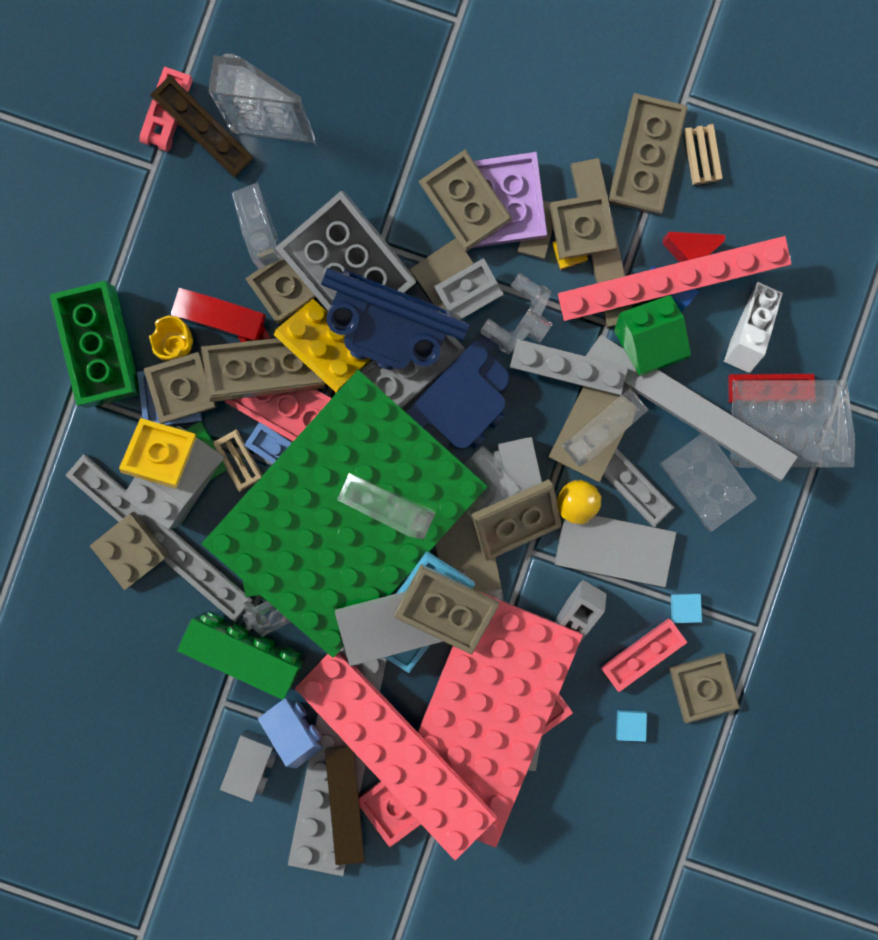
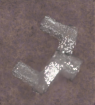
(532, 323)

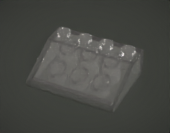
(256, 102)
(800, 416)

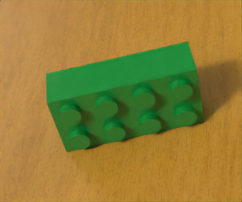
(95, 344)
(241, 654)

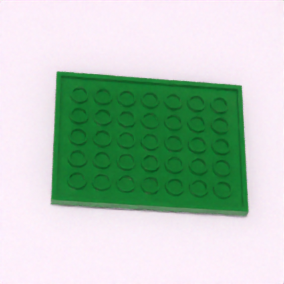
(320, 554)

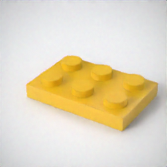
(318, 346)

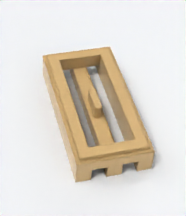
(713, 152)
(249, 480)

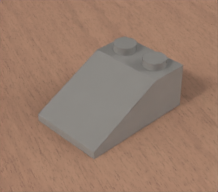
(173, 505)

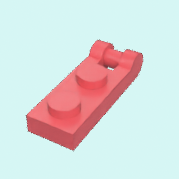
(159, 117)

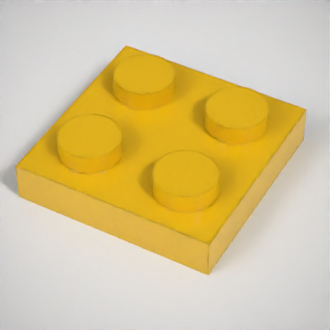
(158, 453)

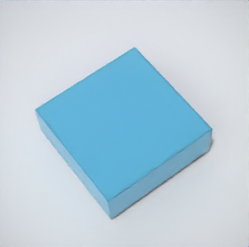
(686, 608)
(631, 725)

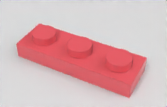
(643, 655)

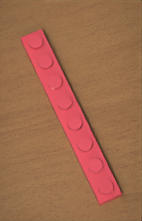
(675, 278)

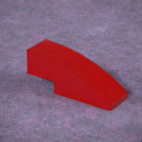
(218, 314)

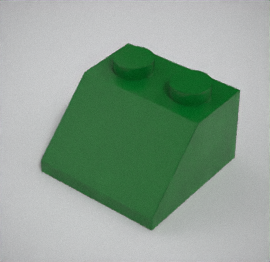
(653, 335)

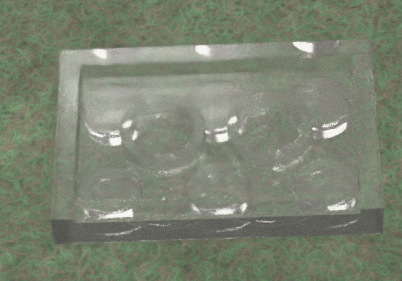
(708, 481)

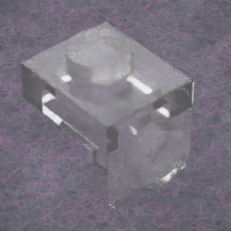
(263, 618)

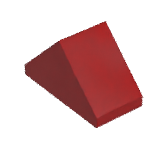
(691, 245)

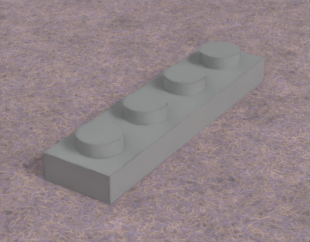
(568, 367)

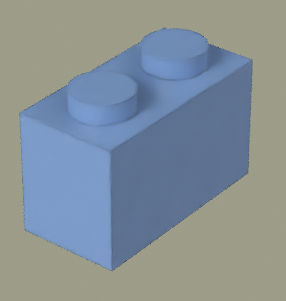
(291, 733)

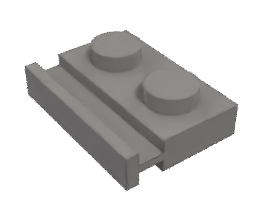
(468, 290)

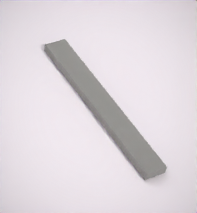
(699, 413)
(183, 556)

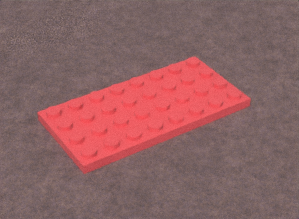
(497, 704)

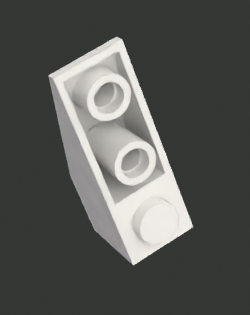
(754, 328)

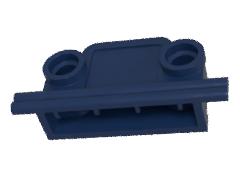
(387, 322)
(464, 398)

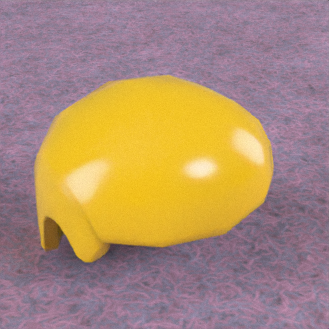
(171, 338)
(579, 502)

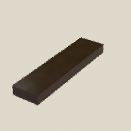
(201, 126)
(344, 805)

